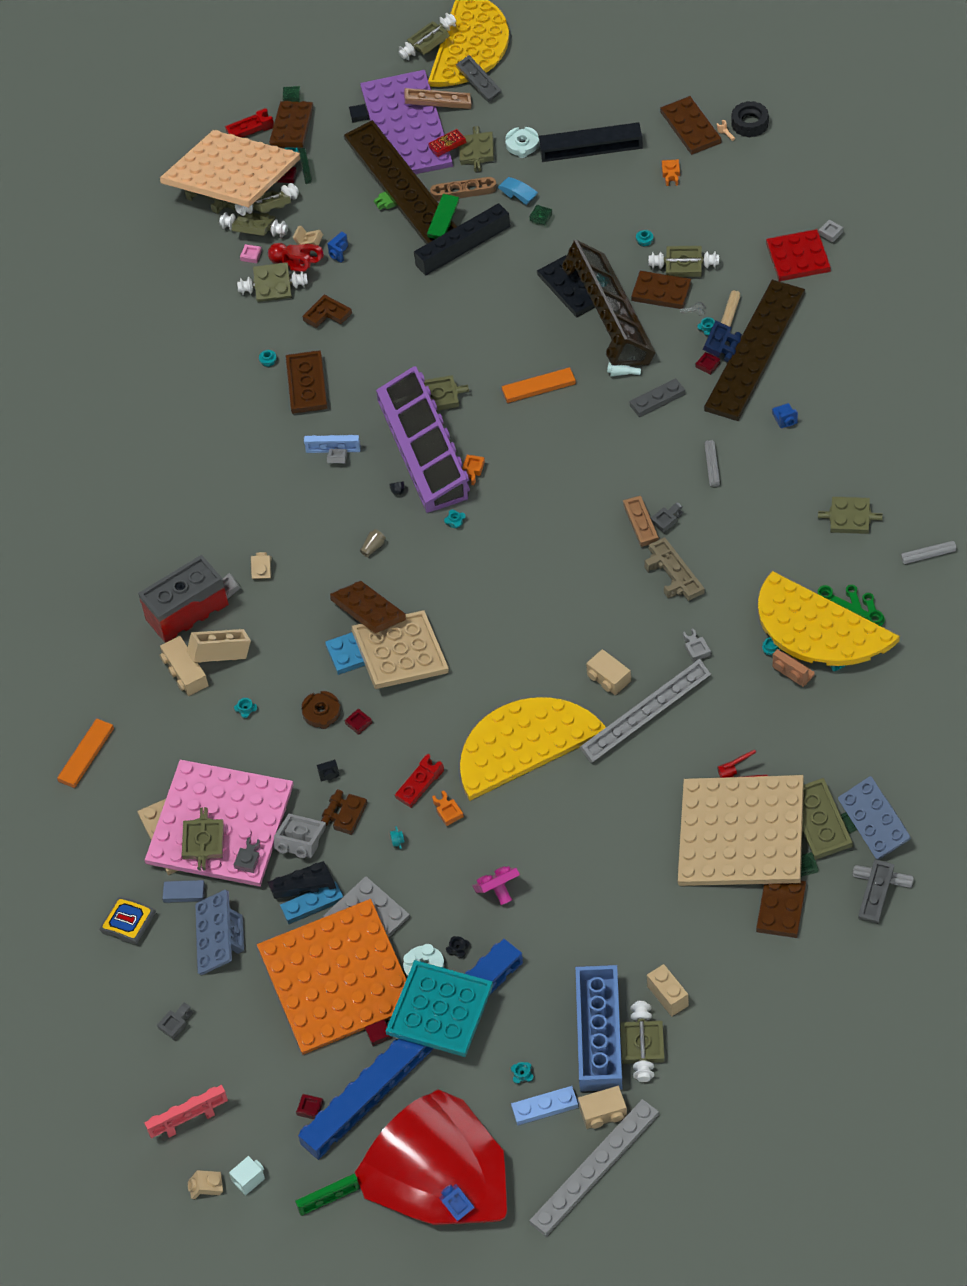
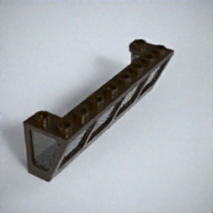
(628, 337)

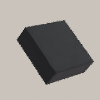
(358, 113)

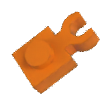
(670, 171)
(473, 466)
(447, 810)

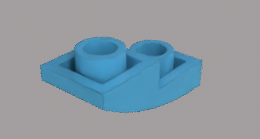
(514, 187)

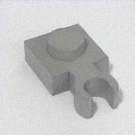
(696, 647)

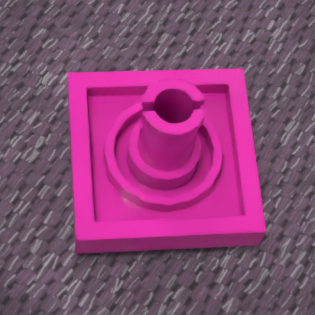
(497, 883)

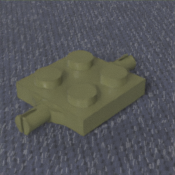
(477, 149)
(445, 392)
(850, 515)
(202, 839)

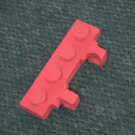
(179, 1114)

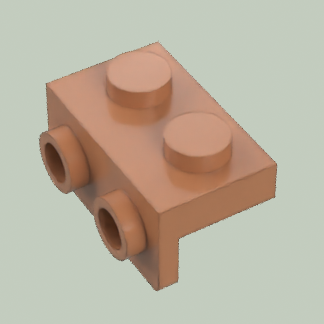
(792, 668)

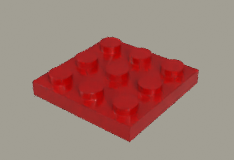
(798, 255)

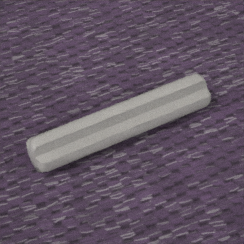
(712, 463)
(928, 552)
(896, 879)

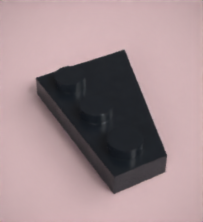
(308, 878)

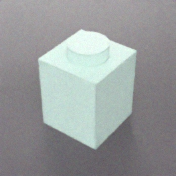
(247, 1175)

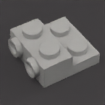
(299, 836)

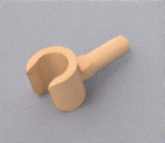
(723, 129)

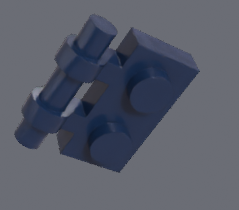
(716, 341)

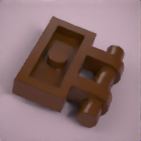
(350, 812)

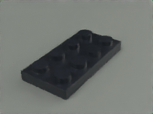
(566, 287)

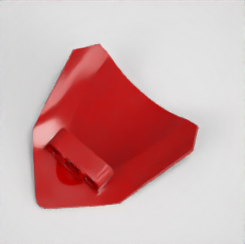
(429, 1148)

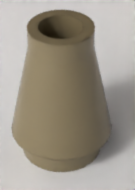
(373, 541)

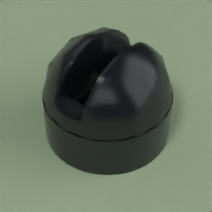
(397, 488)

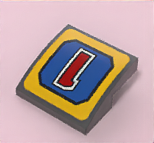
(127, 920)

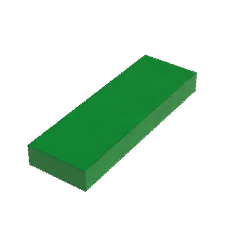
(443, 216)
(327, 1194)

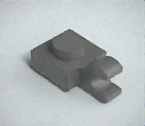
(667, 518)
(173, 1022)

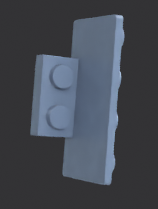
(874, 818)
(217, 932)

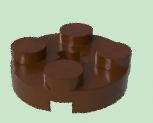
(324, 718)

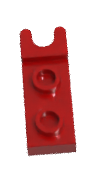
(251, 124)
(419, 781)

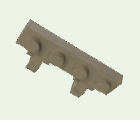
(682, 578)

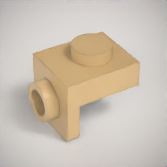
(303, 237)
(261, 566)
(205, 1183)

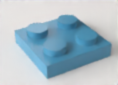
(344, 653)

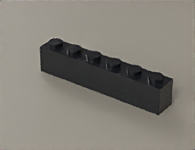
(590, 142)
(461, 239)

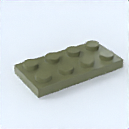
(822, 821)

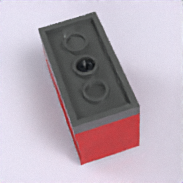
(183, 598)

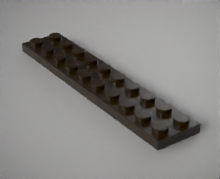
(395, 177)
(754, 350)

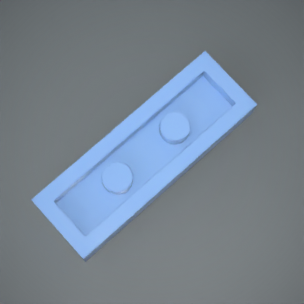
(322, 444)
(544, 1105)

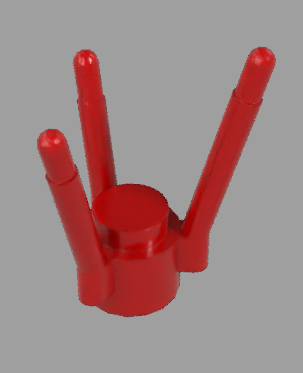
(728, 769)

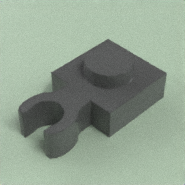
(247, 858)

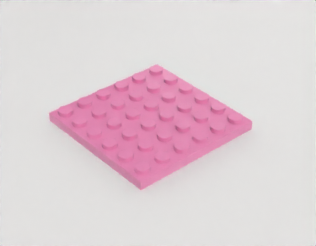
(245, 801)

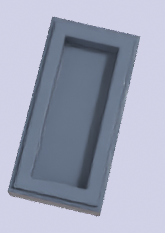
(183, 891)

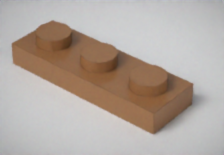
(640, 520)

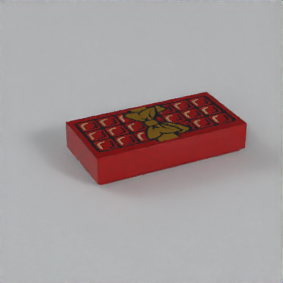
(447, 142)

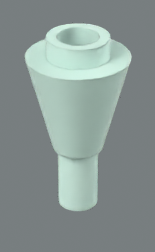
(618, 370)

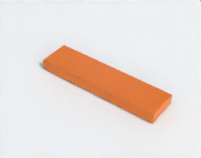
(538, 385)
(85, 753)

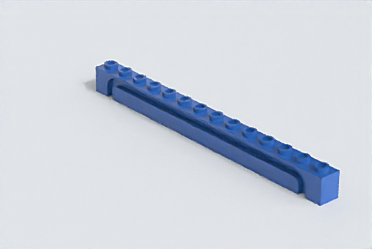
(392, 1066)

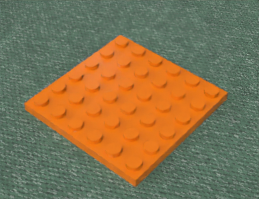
(334, 975)

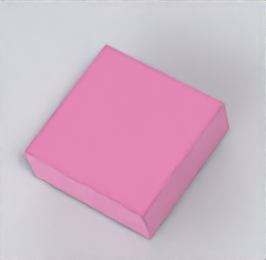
(250, 253)

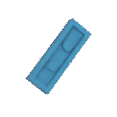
(310, 903)

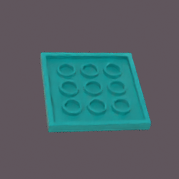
(439, 1008)

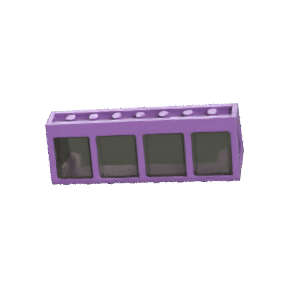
(423, 441)

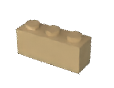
(218, 645)
(188, 673)

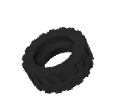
(749, 109)

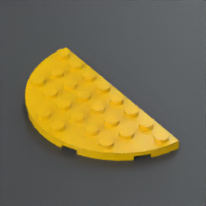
(479, 33)
(816, 627)
(522, 739)

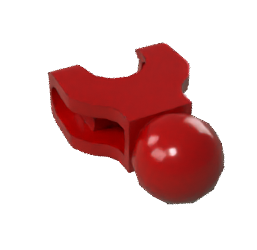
(295, 255)

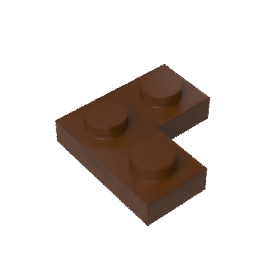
(325, 308)

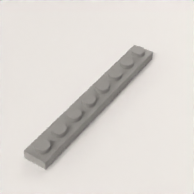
(644, 710)
(593, 1168)

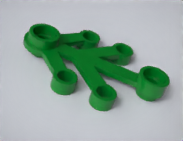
(871, 614)

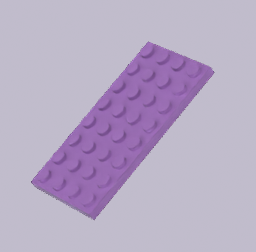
(406, 125)

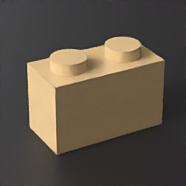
(608, 672)
(667, 990)
(602, 1107)

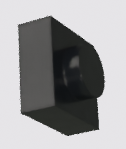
(328, 770)

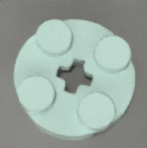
(525, 148)
(424, 953)

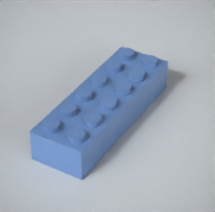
(598, 1028)

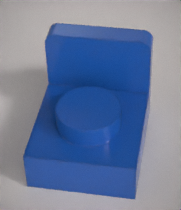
(337, 246)
(785, 415)
(456, 1201)

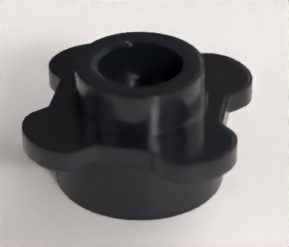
(457, 941)

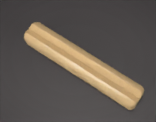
(731, 308)

